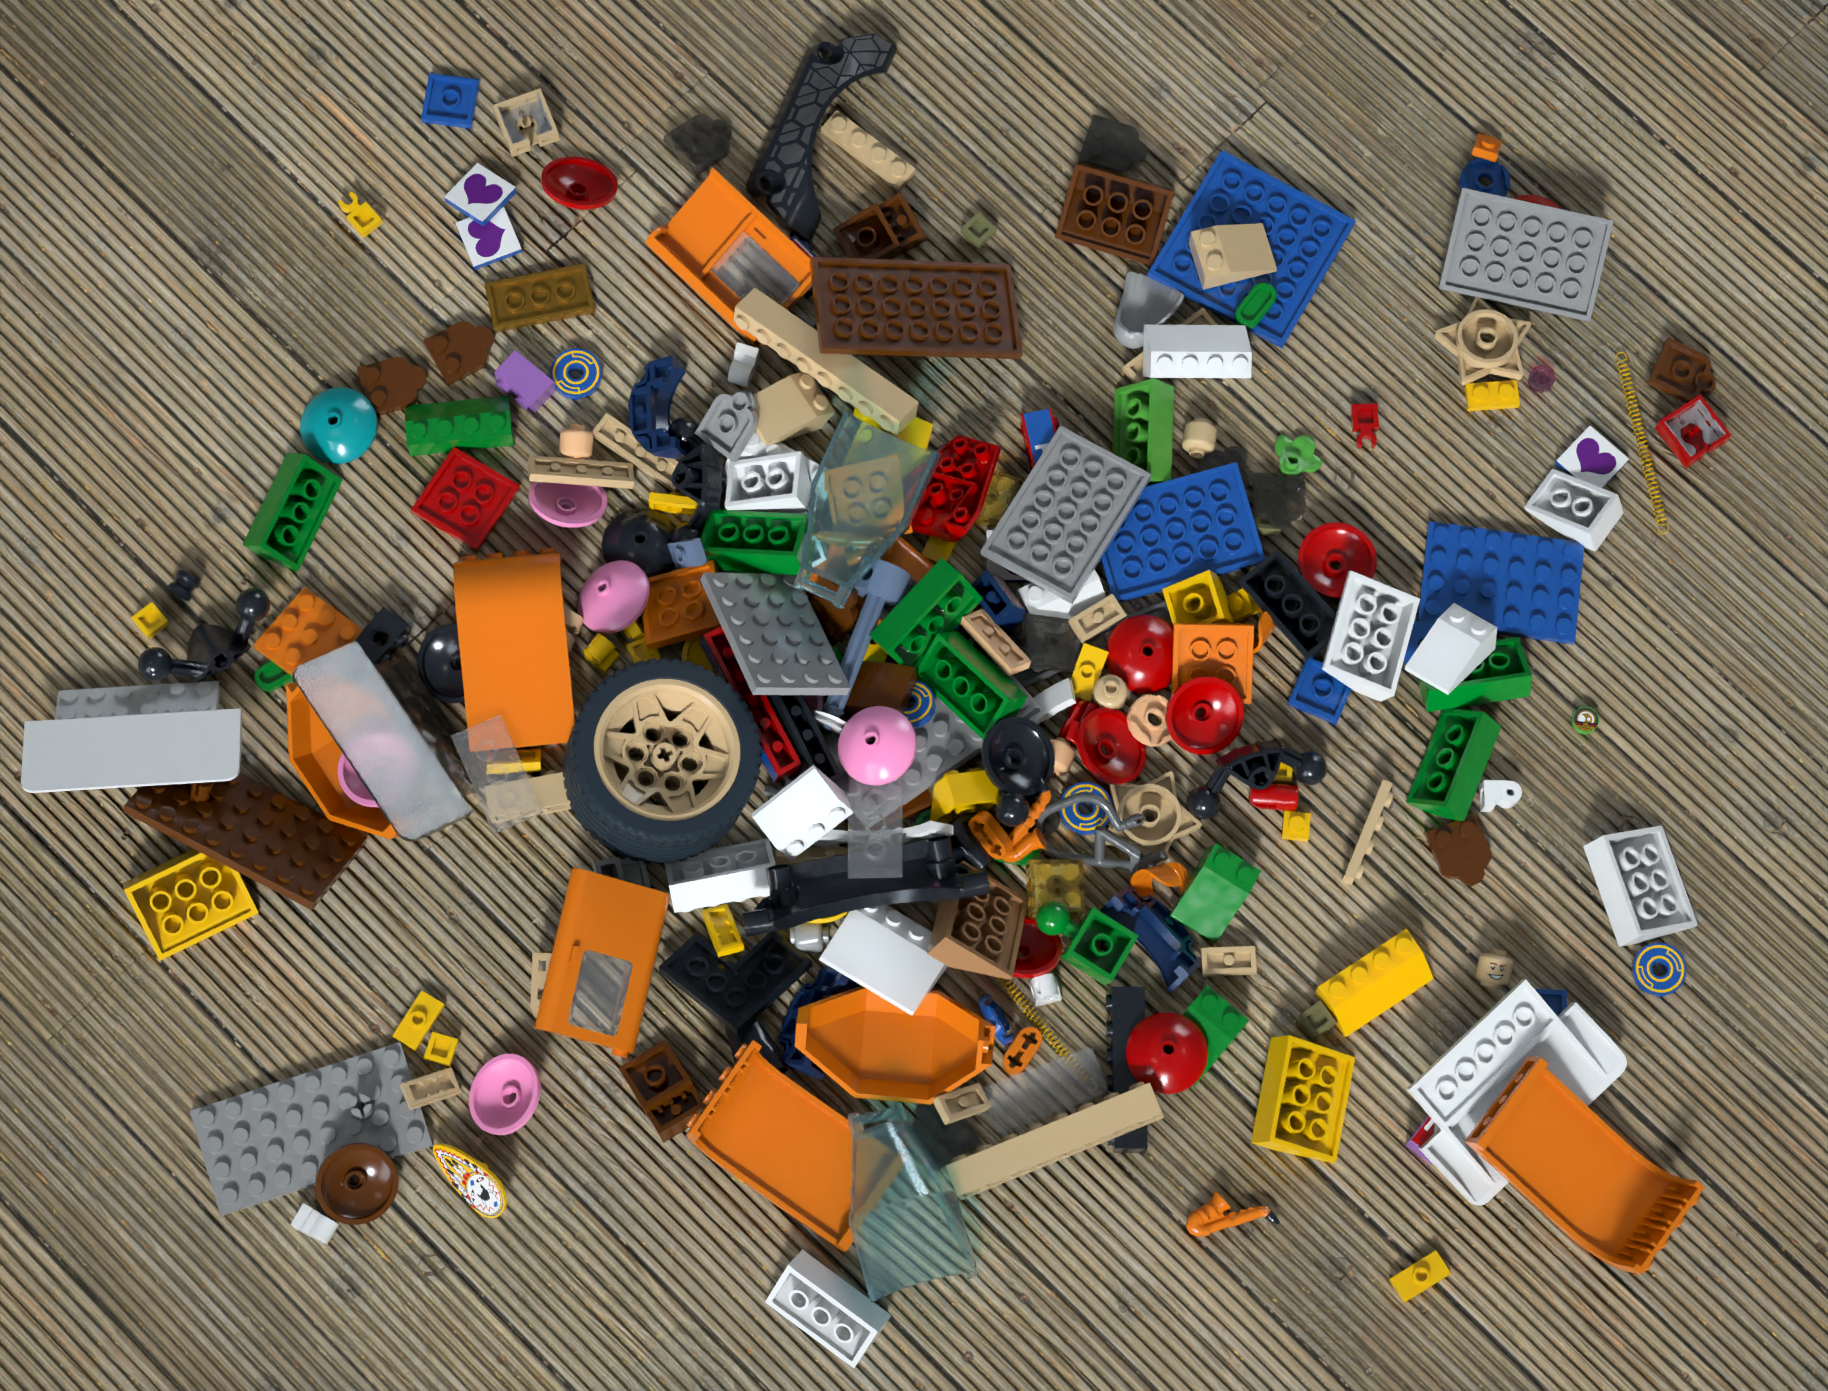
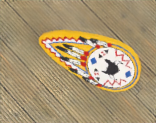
(472, 1180)

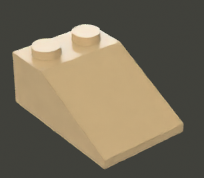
(1231, 253)
(791, 408)

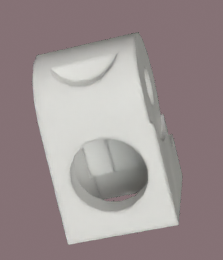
(743, 364)
(1498, 793)
(1045, 989)
(314, 1224)

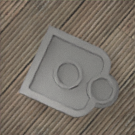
(730, 423)

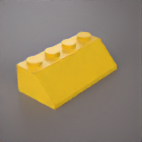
(1375, 983)

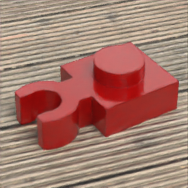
(1365, 420)

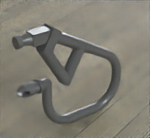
(1136, 859)

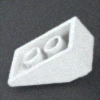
(1575, 508)
(1452, 649)

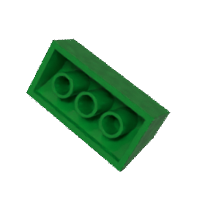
(459, 424)
(292, 511)
(755, 541)
(929, 608)
(1497, 678)
(969, 682)
(1454, 763)

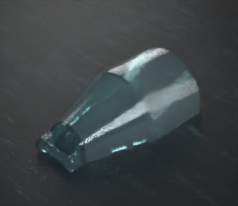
(860, 505)
(902, 1208)

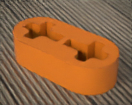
(990, 835)
(1016, 1047)

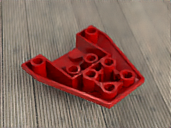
(957, 489)

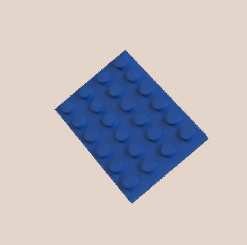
(1181, 532)
(1506, 578)

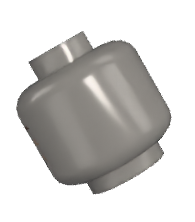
(810, 937)

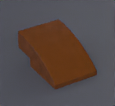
(881, 230)
(881, 686)
(663, 1090)

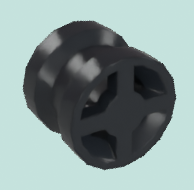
(184, 585)

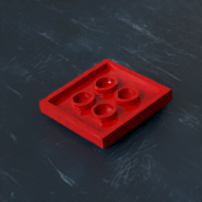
(465, 499)

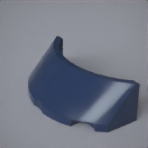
(651, 405)
(1158, 933)
(828, 983)

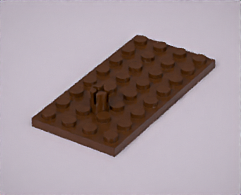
(915, 308)
(253, 833)

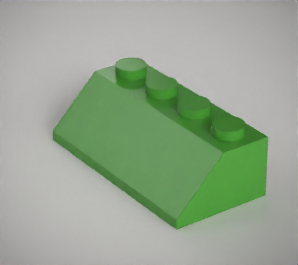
(1145, 427)

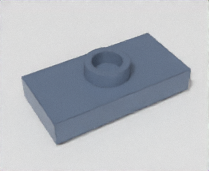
(687, 553)

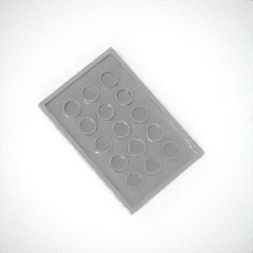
(1525, 254)
(1066, 514)
(774, 634)

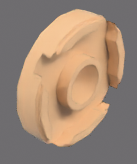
(1140, 726)

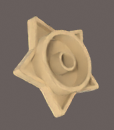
(1485, 343)
(1158, 801)

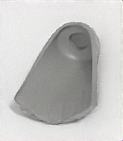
(1143, 303)

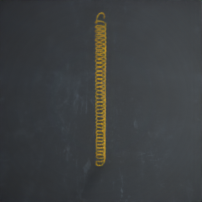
(1644, 441)
(1035, 1018)

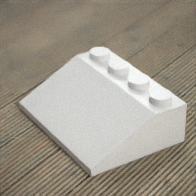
(1370, 636)
(1640, 885)
(885, 956)

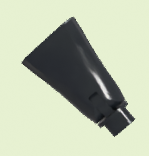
(757, 1032)

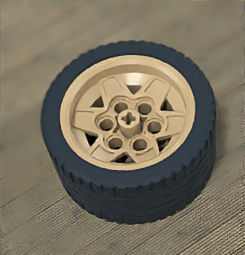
(702, 709)

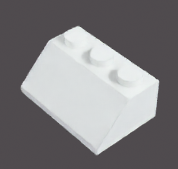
(769, 484)
(1044, 603)
(802, 812)

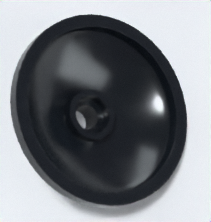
(652, 554)
(441, 664)
(1029, 753)

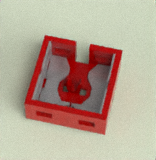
(1687, 421)

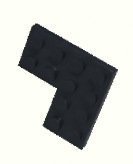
(735, 990)

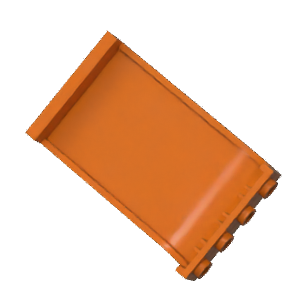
(515, 644)
(780, 1143)
(1581, 1170)

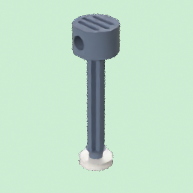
(881, 587)

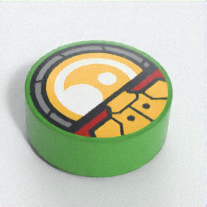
(1585, 720)

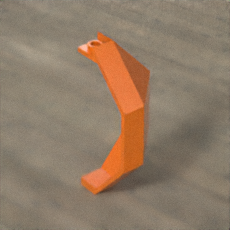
(316, 762)
(890, 1054)

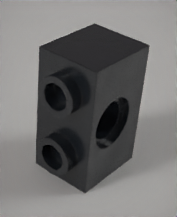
(383, 625)

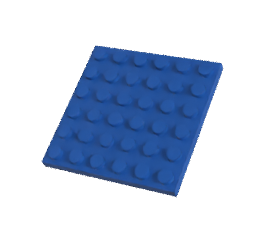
(1299, 230)

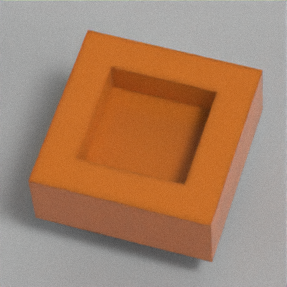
(1486, 147)

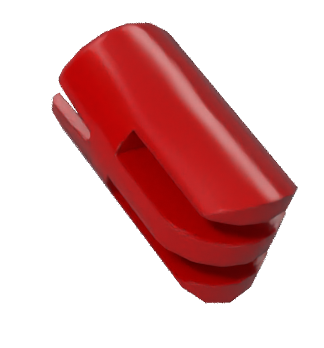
(1073, 719)
(1275, 797)

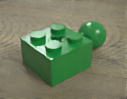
(1094, 927)

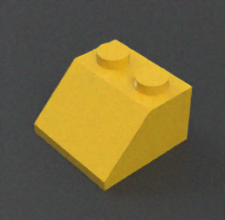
(1198, 600)
(962, 794)

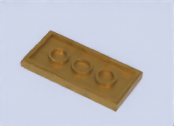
(539, 297)

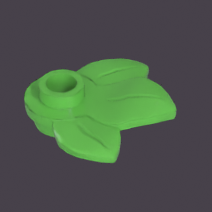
(1298, 452)

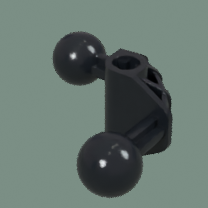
(697, 477)
(210, 646)
(1256, 767)
(1010, 811)

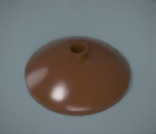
(363, 1199)

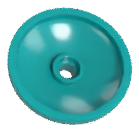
(349, 436)

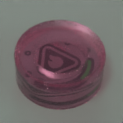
(1541, 379)

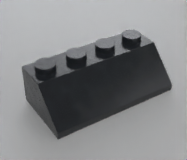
(1291, 604)

